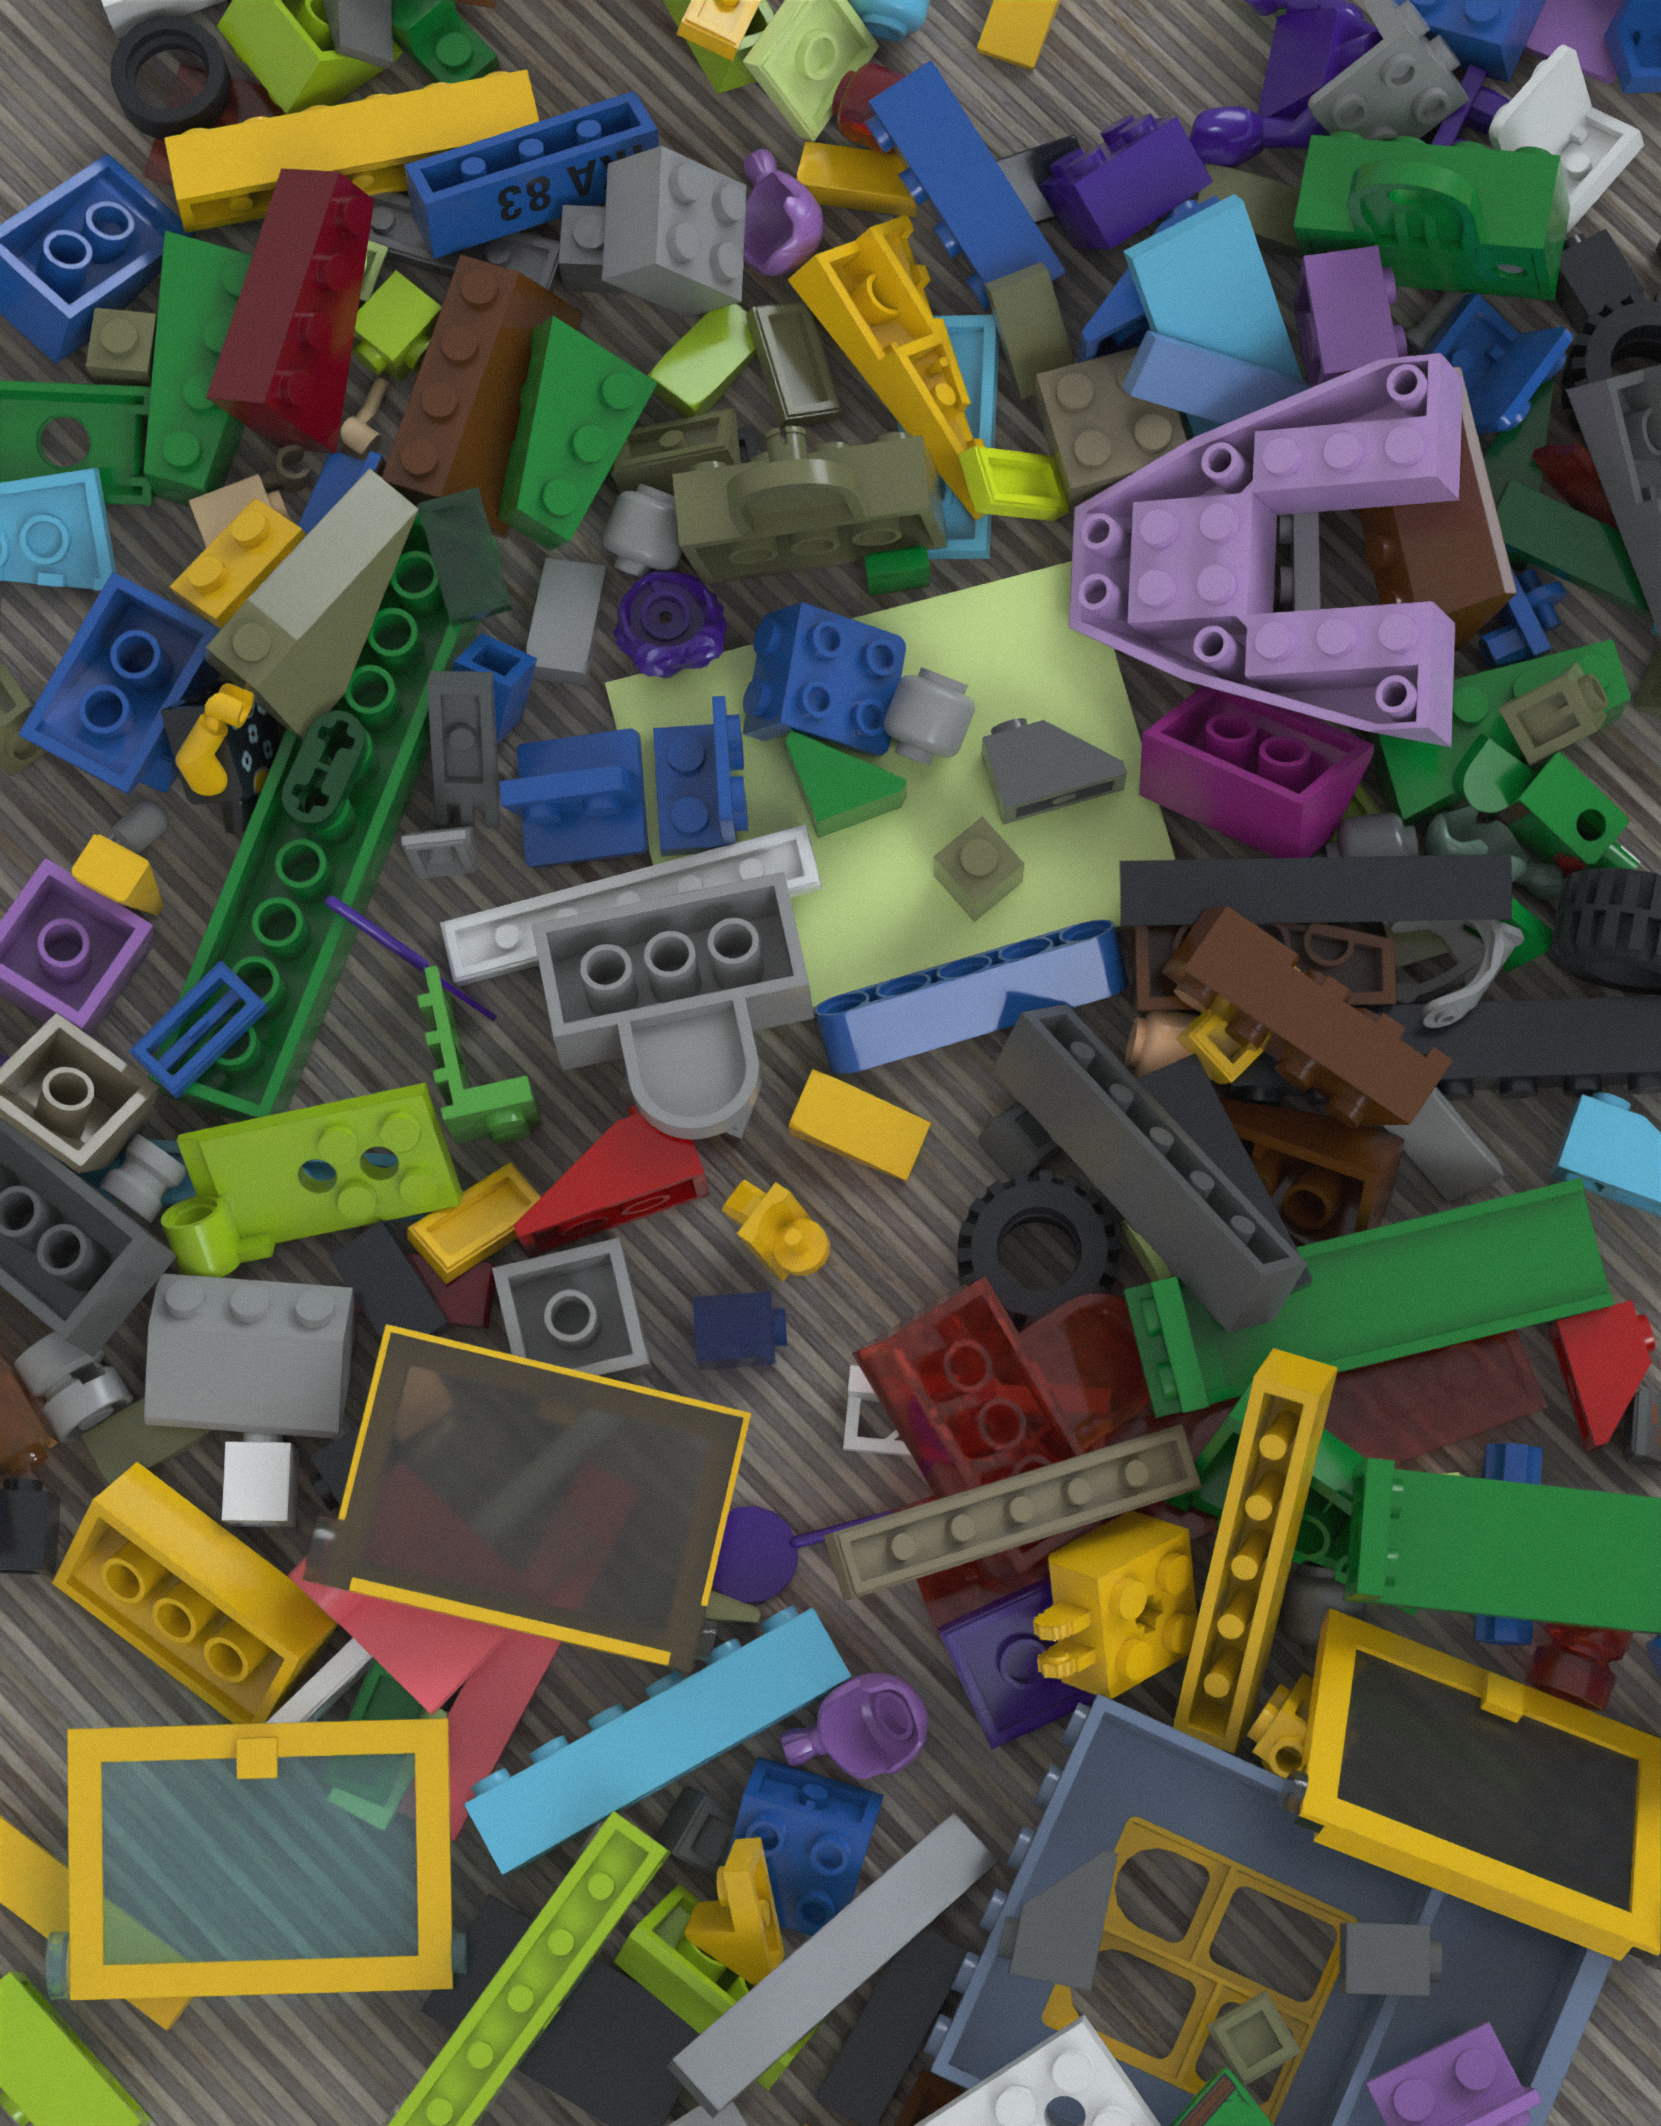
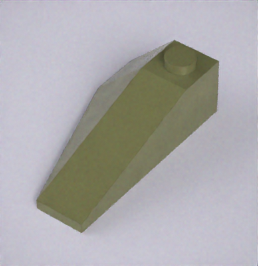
(313, 613)

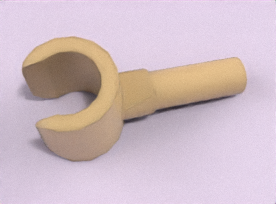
(356, 432)

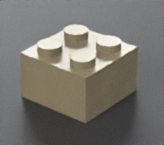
(1098, 427)

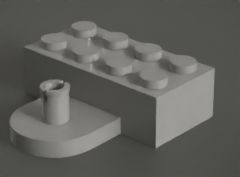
(678, 996)

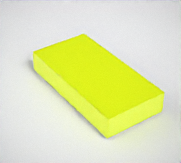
(1013, 483)

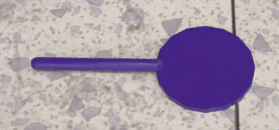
(762, 1553)

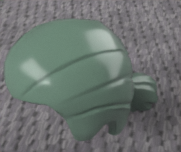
(1459, 834)

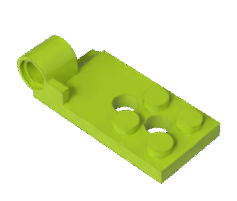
(259, 1194)

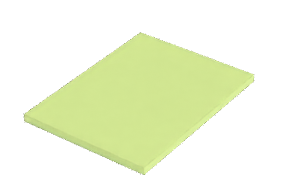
(879, 895)

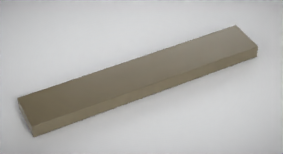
(1011, 1512)

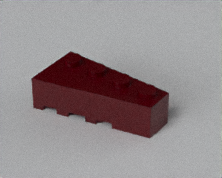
(298, 313)

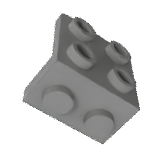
(1396, 86)

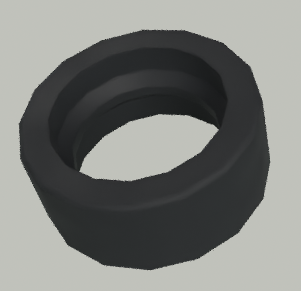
(153, 38)

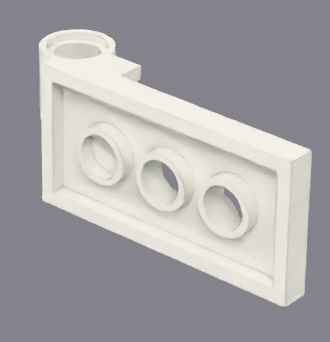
(1065, 2064)

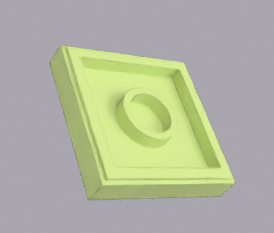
(805, 58)

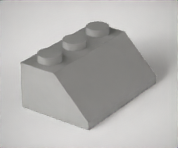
(249, 1356)

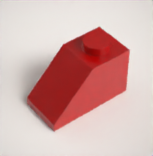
(1601, 1366)

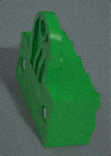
(1438, 212)

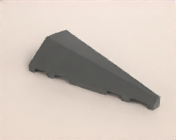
(1624, 439)

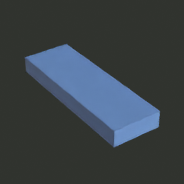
(1204, 380)

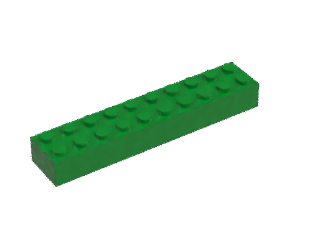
(273, 907)

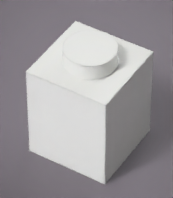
(260, 1482)

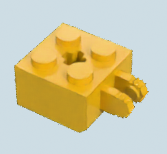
(1119, 1605)

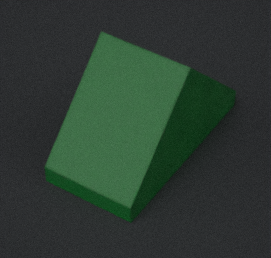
(840, 787)

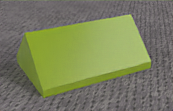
(684, 1975)

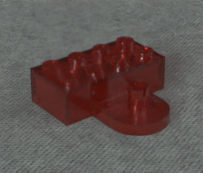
(1005, 1401)

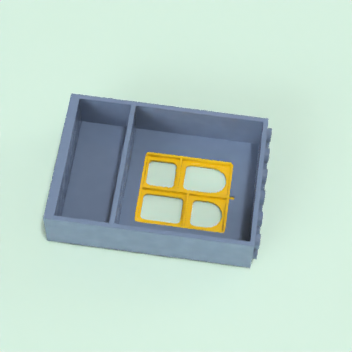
(1154, 1787)

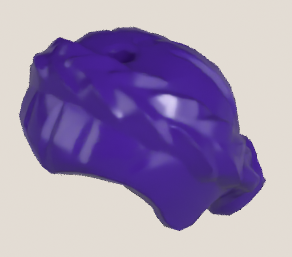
(687, 641)

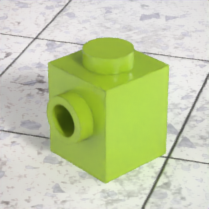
(395, 328)

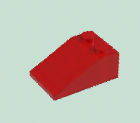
(615, 1182)

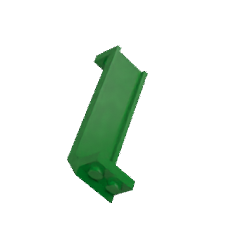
(1385, 1295)
(1504, 1549)

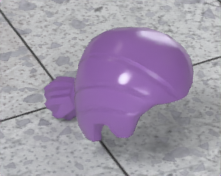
(780, 218)
(865, 1726)

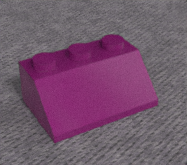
(1253, 771)

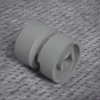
(73, 1383)

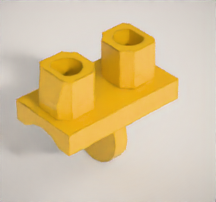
(777, 1230)

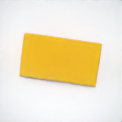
(855, 179)

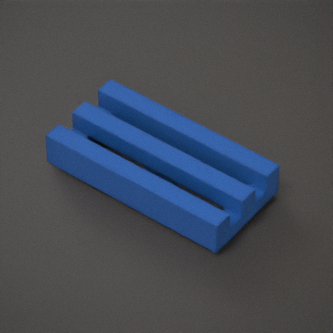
(213, 1049)

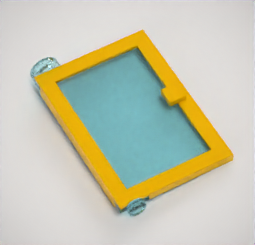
(258, 1861)

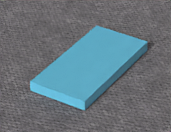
(1213, 291)

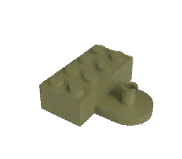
(808, 508)

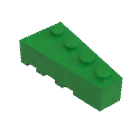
(187, 434)
(1420, 776)

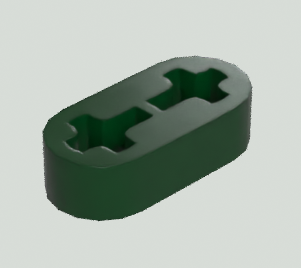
(312, 764)

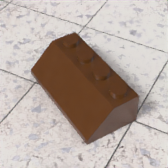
(471, 387)
(1444, 548)

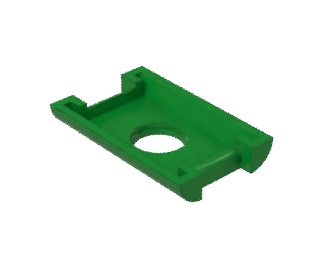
(109, 414)

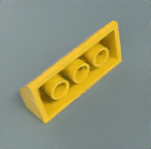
(193, 1598)

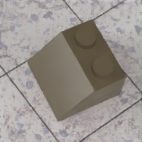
(74, 1096)

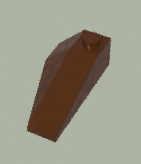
(1317, 1169)

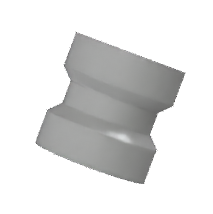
(143, 1178)

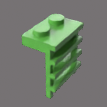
(491, 1110)

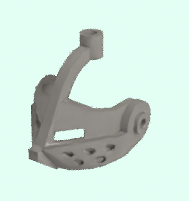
(1477, 966)

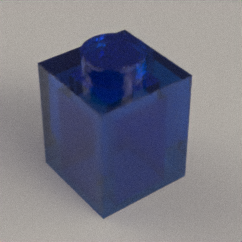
(738, 1330)

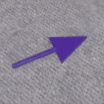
(396, 947)

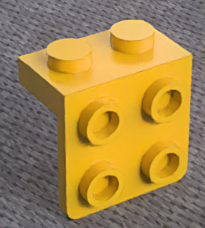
(237, 562)

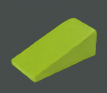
(705, 361)

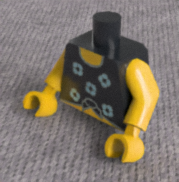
(222, 749)

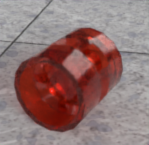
(1577, 1664)

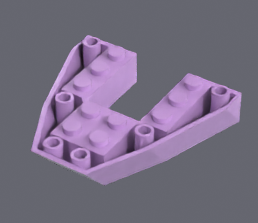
(1186, 552)

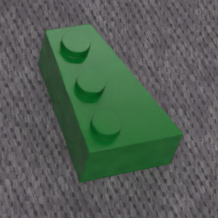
(568, 432)

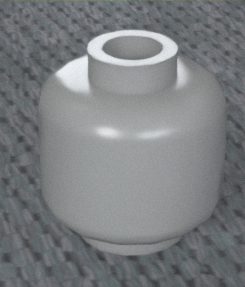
(643, 531)
(928, 716)

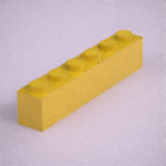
(233, 169)
(1254, 1548)

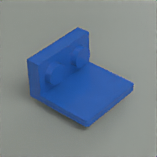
(696, 790)
(810, 1837)

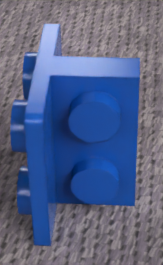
(579, 798)

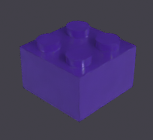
(1124, 181)

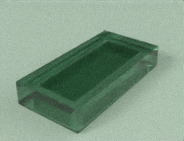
(465, 556)

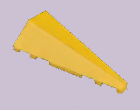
(880, 317)

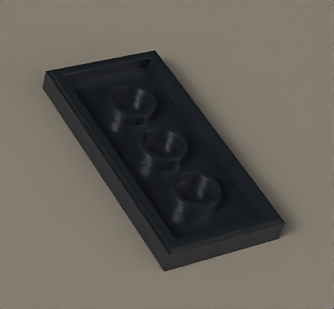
(602, 2046)

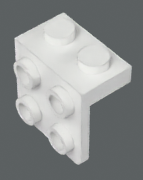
(1558, 116)

